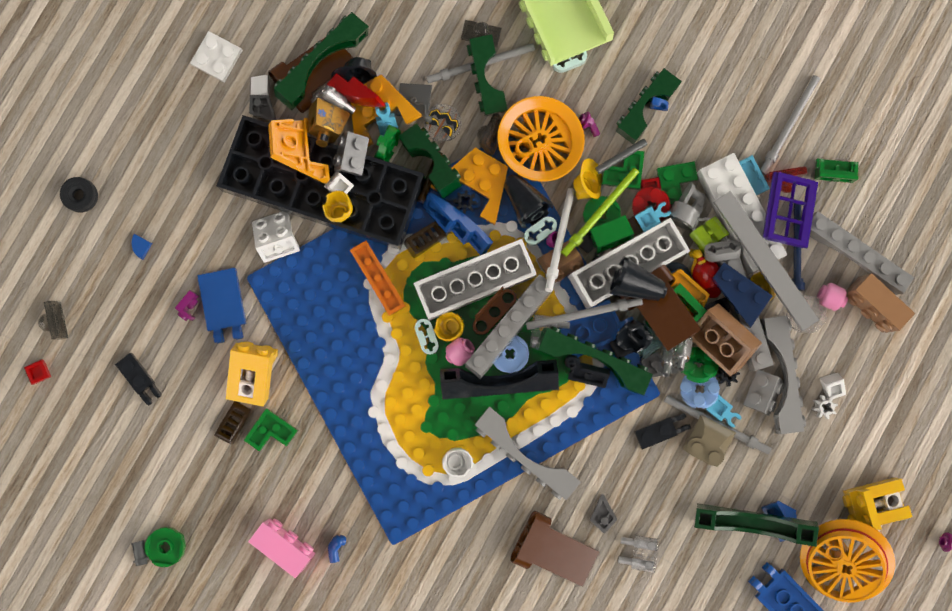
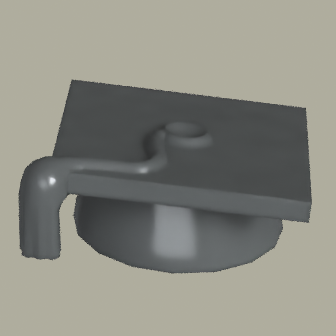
(418, 96)

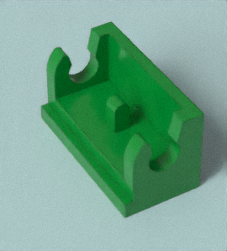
(836, 171)
(611, 234)

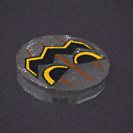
(444, 124)

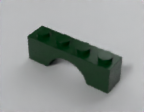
(482, 50)
(662, 87)
(417, 144)

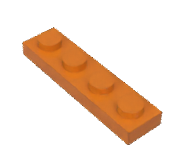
(377, 278)

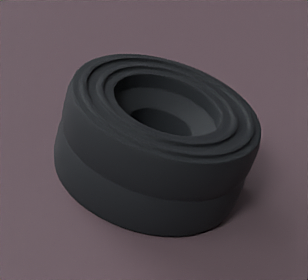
(71, 186)

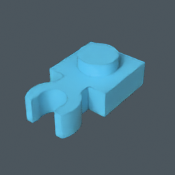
(385, 118)
(650, 218)
(721, 410)

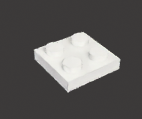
(216, 56)

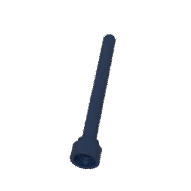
(798, 281)

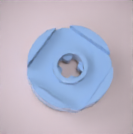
(518, 362)
(699, 399)

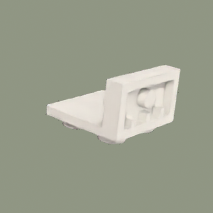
(274, 236)

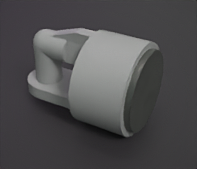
(684, 214)

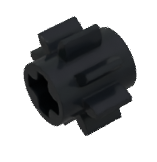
(466, 196)
(726, 379)

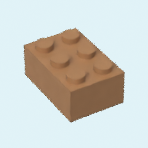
(879, 303)
(725, 339)

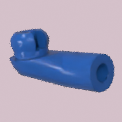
(334, 546)

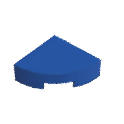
(659, 104)
(140, 246)

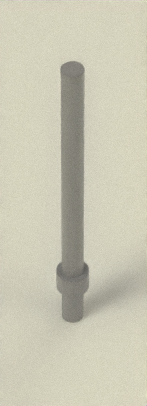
(445, 74)
(772, 155)
(621, 305)
(751, 441)

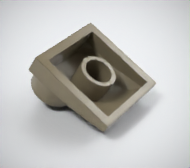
(709, 441)

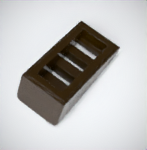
(428, 244)
(227, 419)

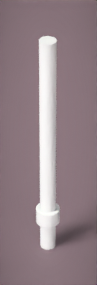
(552, 271)

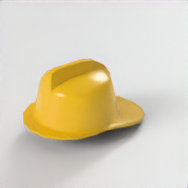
(588, 182)

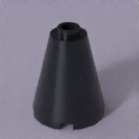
(526, 200)
(636, 282)

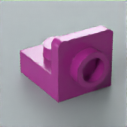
(188, 302)

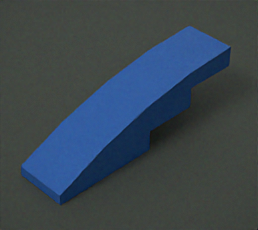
(453, 220)

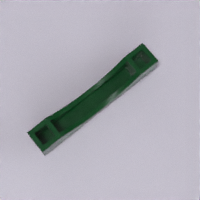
(346, 35)
(629, 376)
(781, 527)

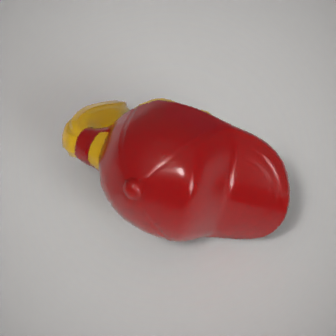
(703, 271)

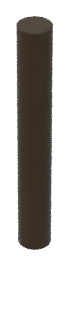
(427, 184)

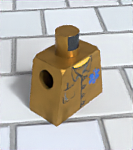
(326, 122)

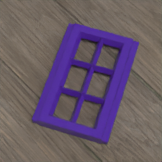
(807, 214)

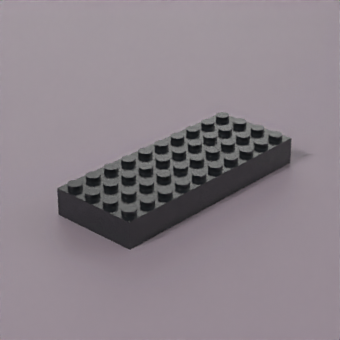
(380, 197)

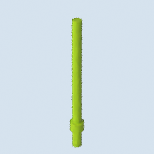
(577, 239)

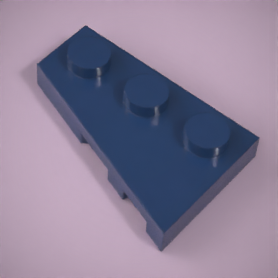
(742, 293)

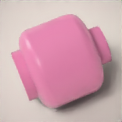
(832, 296)
(459, 351)

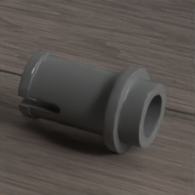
(139, 553)

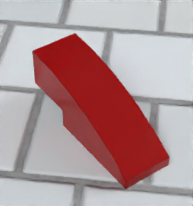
(355, 92)

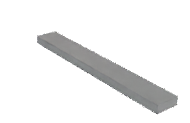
(766, 261)

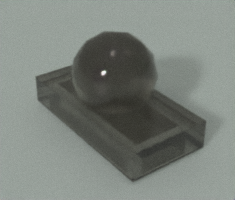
(478, 29)
(488, 134)
(53, 320)

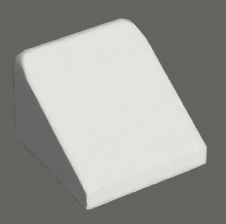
(260, 85)
(339, 183)
(833, 385)

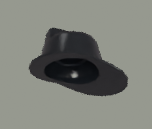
(358, 68)

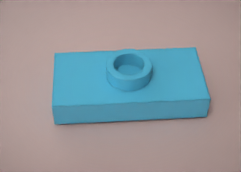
(754, 175)

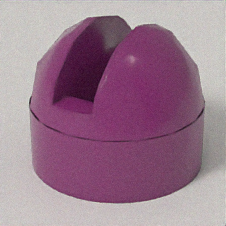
(551, 239)

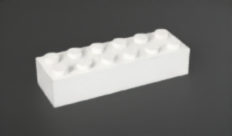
(728, 176)
(649, 250)
(475, 279)

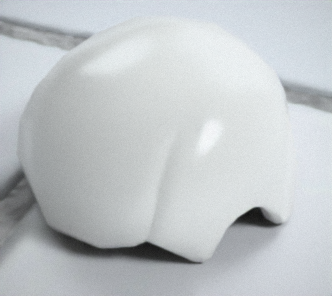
(457, 462)

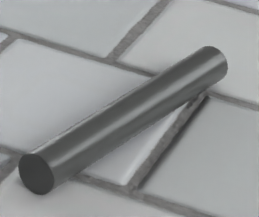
(622, 155)

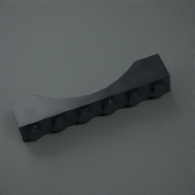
(463, 384)

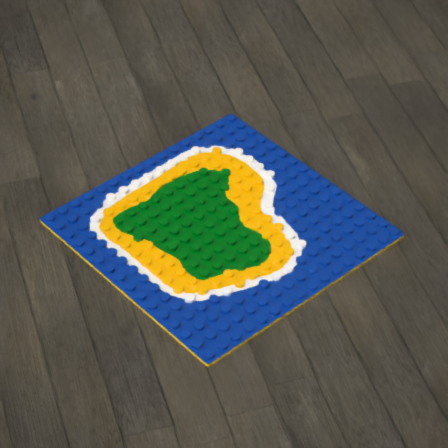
(386, 392)

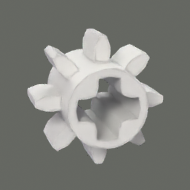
(818, 406)

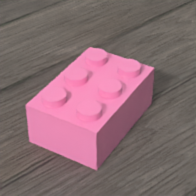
(282, 547)

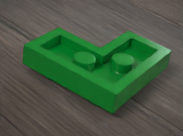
(615, 175)
(673, 176)
(270, 425)

